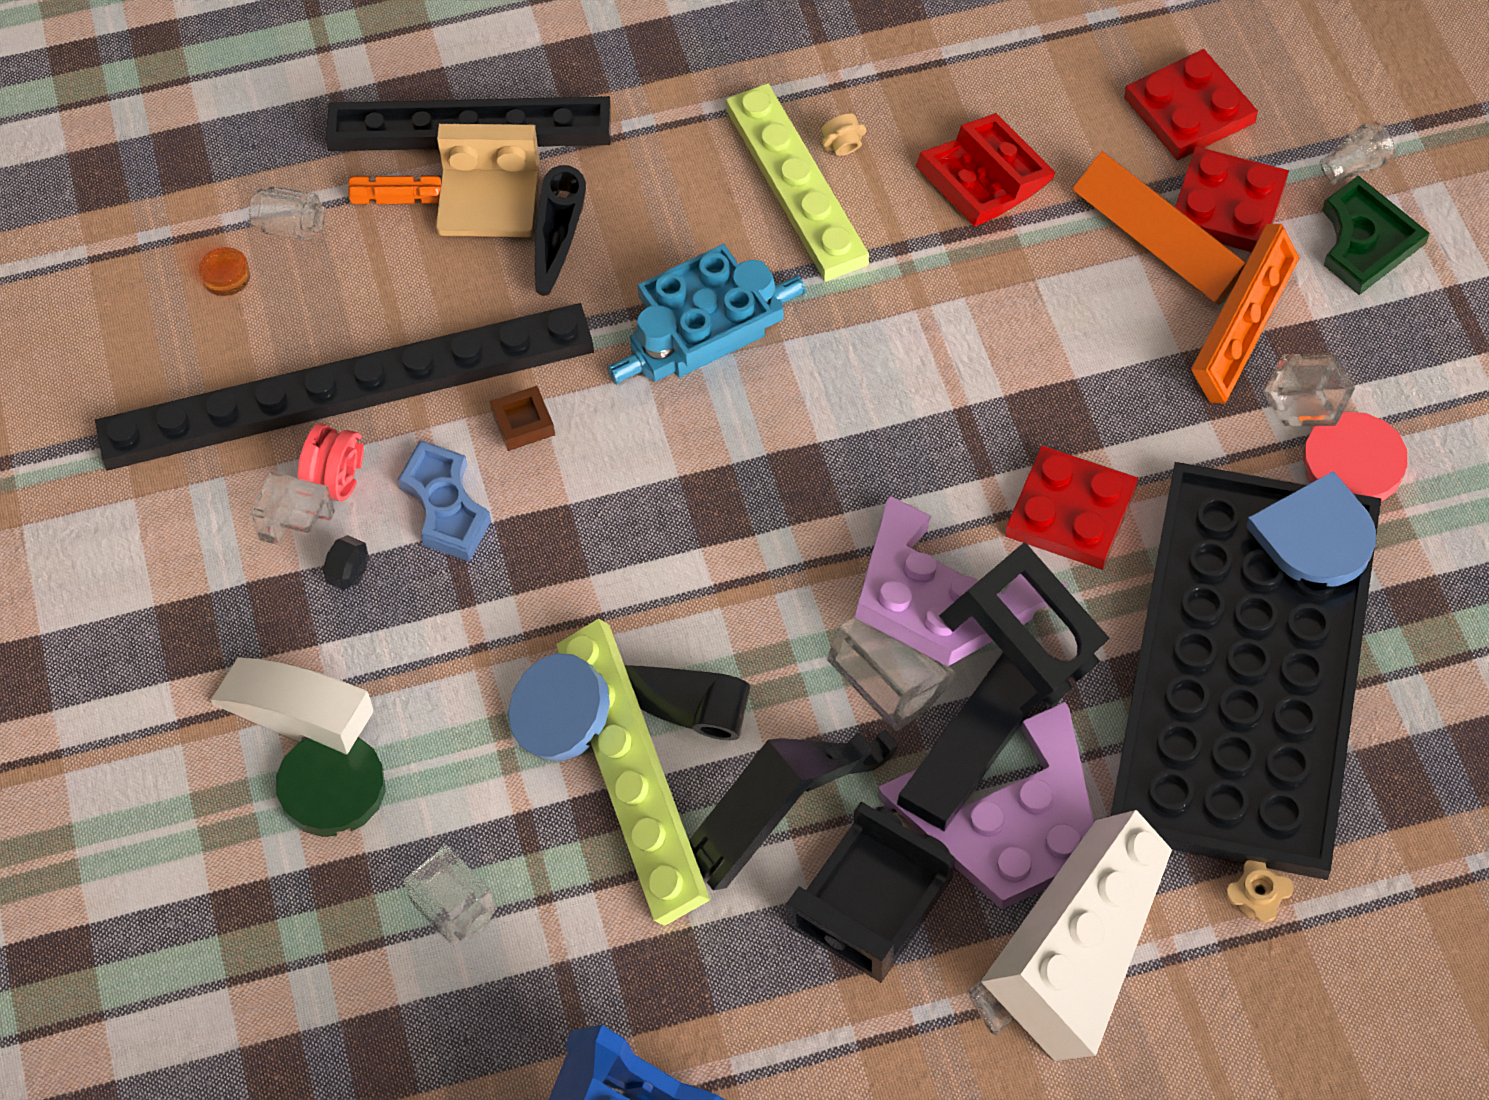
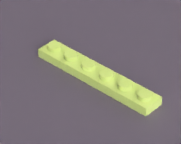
(639, 785)

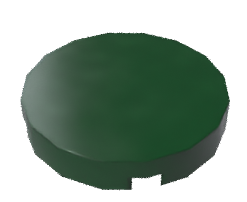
(329, 789)

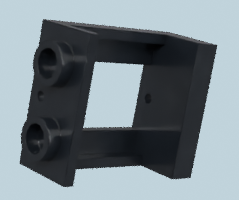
(1031, 659)

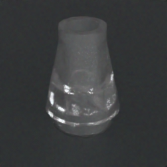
(1359, 153)

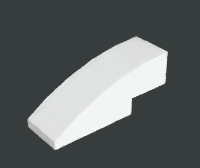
(295, 702)

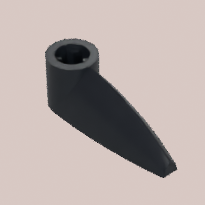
(556, 223)
(692, 699)

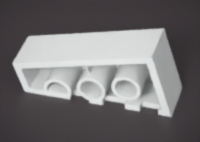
(1080, 937)

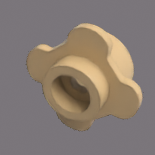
(1255, 905)

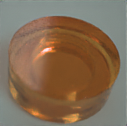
(224, 271)

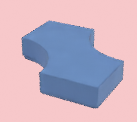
(452, 519)

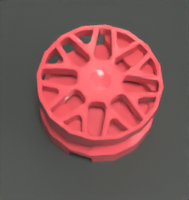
(331, 459)

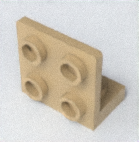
(488, 180)

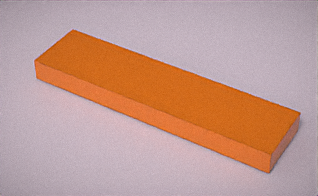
(1160, 227)
(1245, 313)

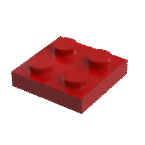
(1190, 104)
(1231, 196)
(1071, 507)

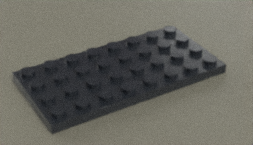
(1241, 685)

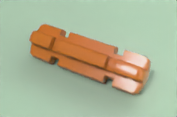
(394, 189)

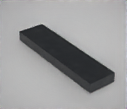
(968, 746)

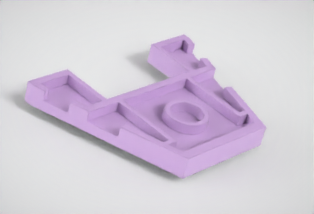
(910, 590)
(1025, 832)

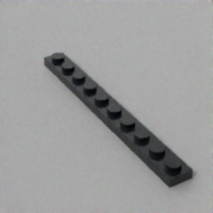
(343, 386)

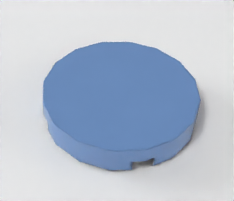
(558, 707)

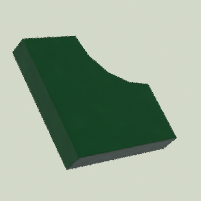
(1370, 235)

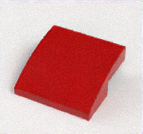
(985, 169)

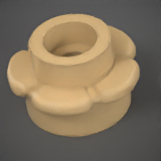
(843, 134)

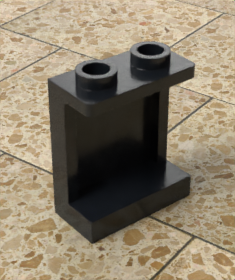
(872, 891)

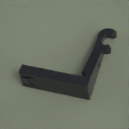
(769, 791)

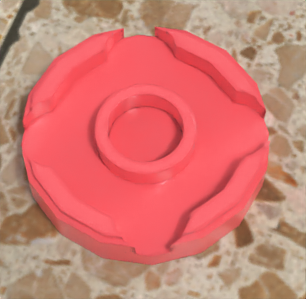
(1361, 452)

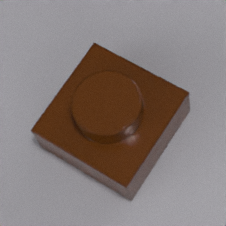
(522, 418)

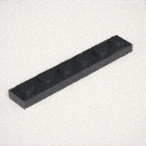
(416, 123)

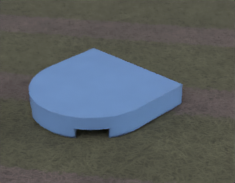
(1317, 533)

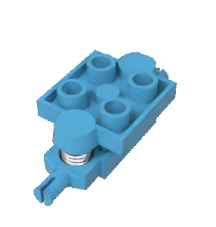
(702, 314)

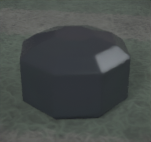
(346, 562)

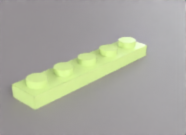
(797, 182)

